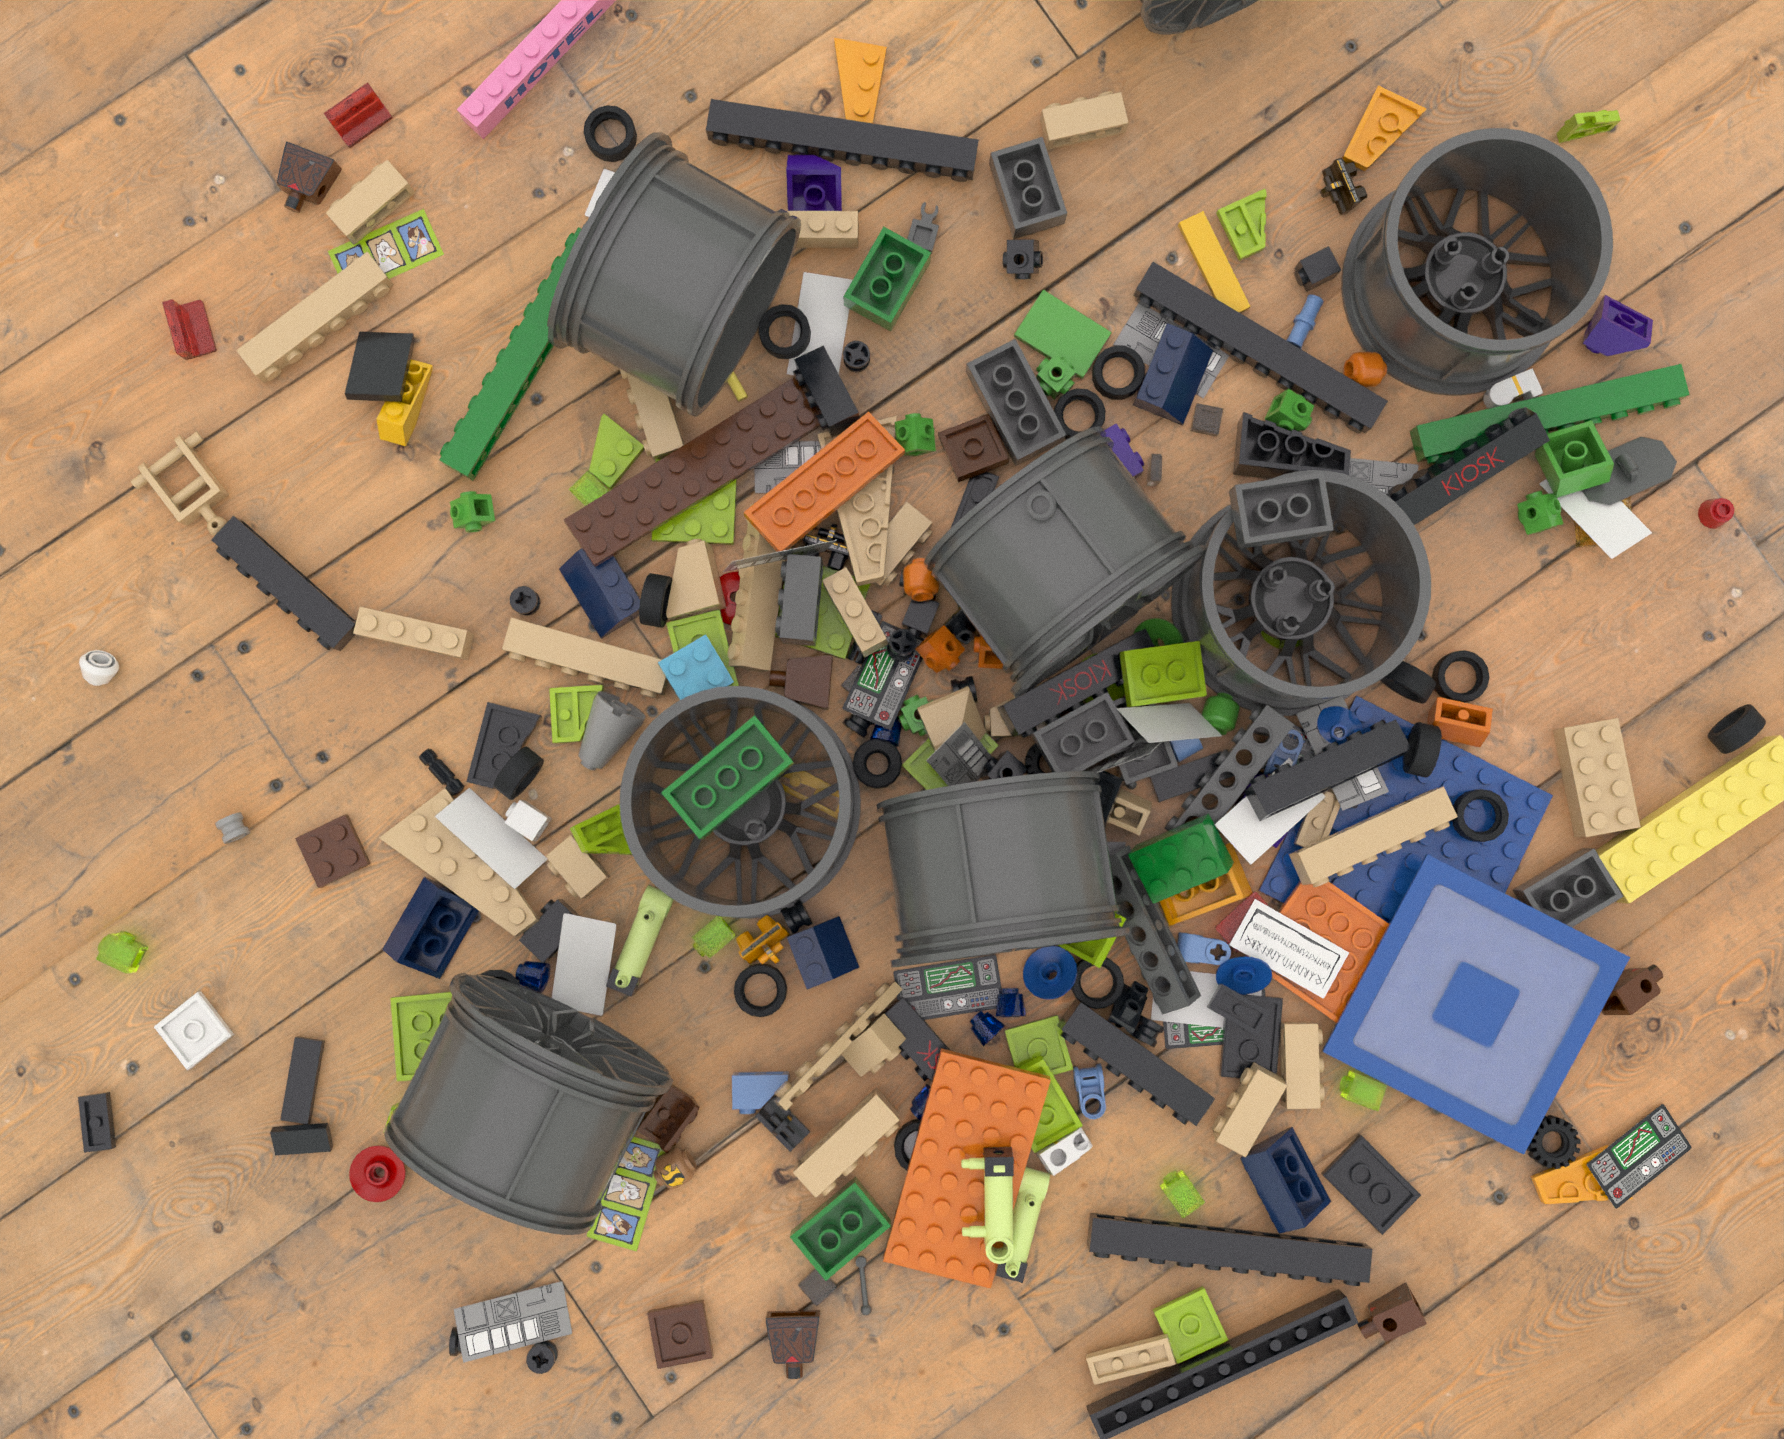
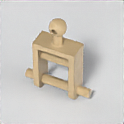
(201, 506)

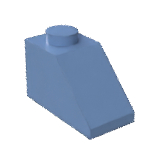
(754, 1089)

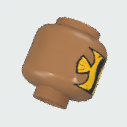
(674, 1168)

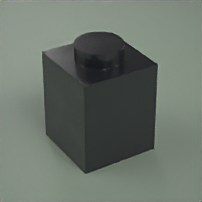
(1317, 269)
(920, 617)

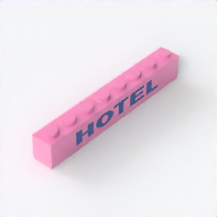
(529, 63)

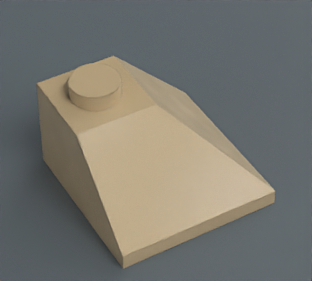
(948, 713)

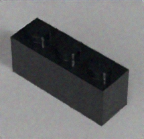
(825, 391)

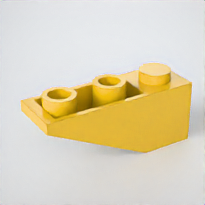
(399, 419)

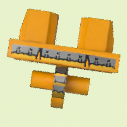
(764, 946)

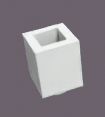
(527, 820)

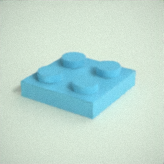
(695, 669)

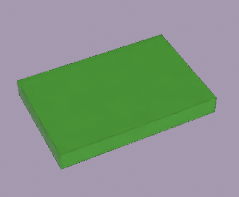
(1061, 330)

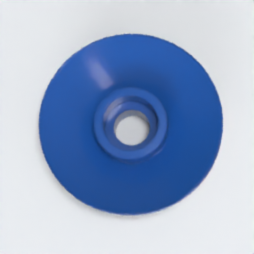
(1338, 717)
(1042, 964)
(1244, 974)

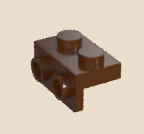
(669, 1118)

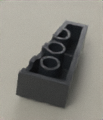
(1273, 451)

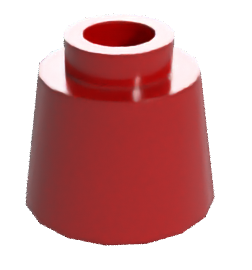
(1715, 512)

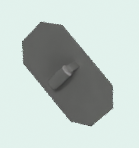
(1636, 468)

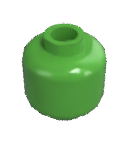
(1221, 712)

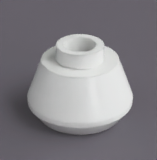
(98, 667)

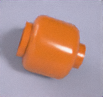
(1365, 368)
(919, 581)

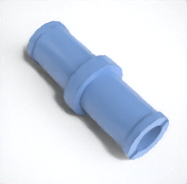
(1305, 321)

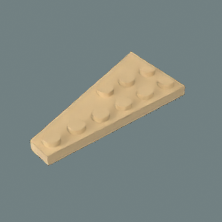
(866, 520)
(457, 867)
(829, 1052)

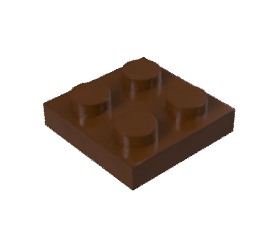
(973, 447)
(333, 851)
(680, 1334)

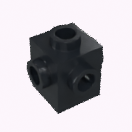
(1032, 258)
(1003, 766)

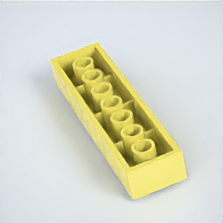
(1696, 819)

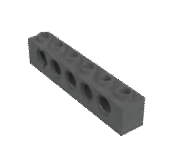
(1278, 728)
(1156, 940)

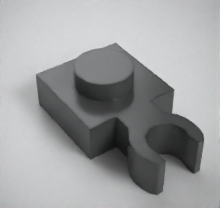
(923, 231)

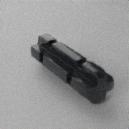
(441, 771)

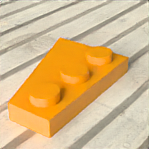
(860, 77)
(1380, 126)
(1570, 1183)

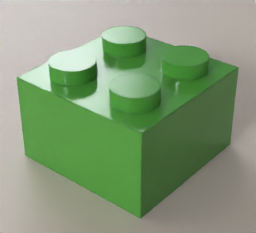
(1574, 459)

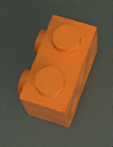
(1461, 721)

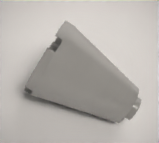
(608, 729)

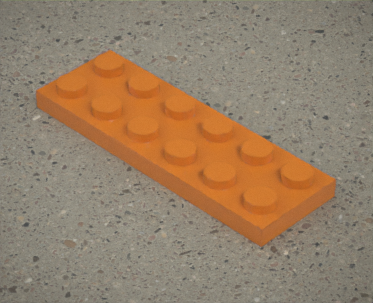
(824, 483)

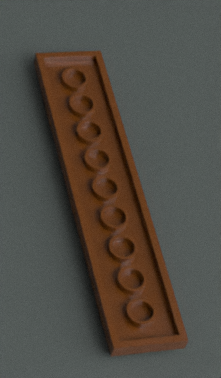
(693, 472)

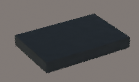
(380, 366)
(1243, 1048)
(1371, 1184)

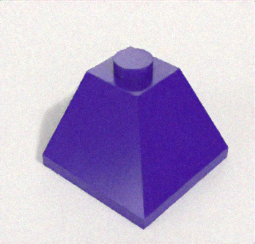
(813, 184)
(1617, 329)

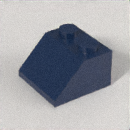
(823, 952)

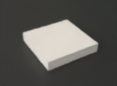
(194, 1030)

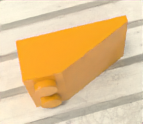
(1208, 895)

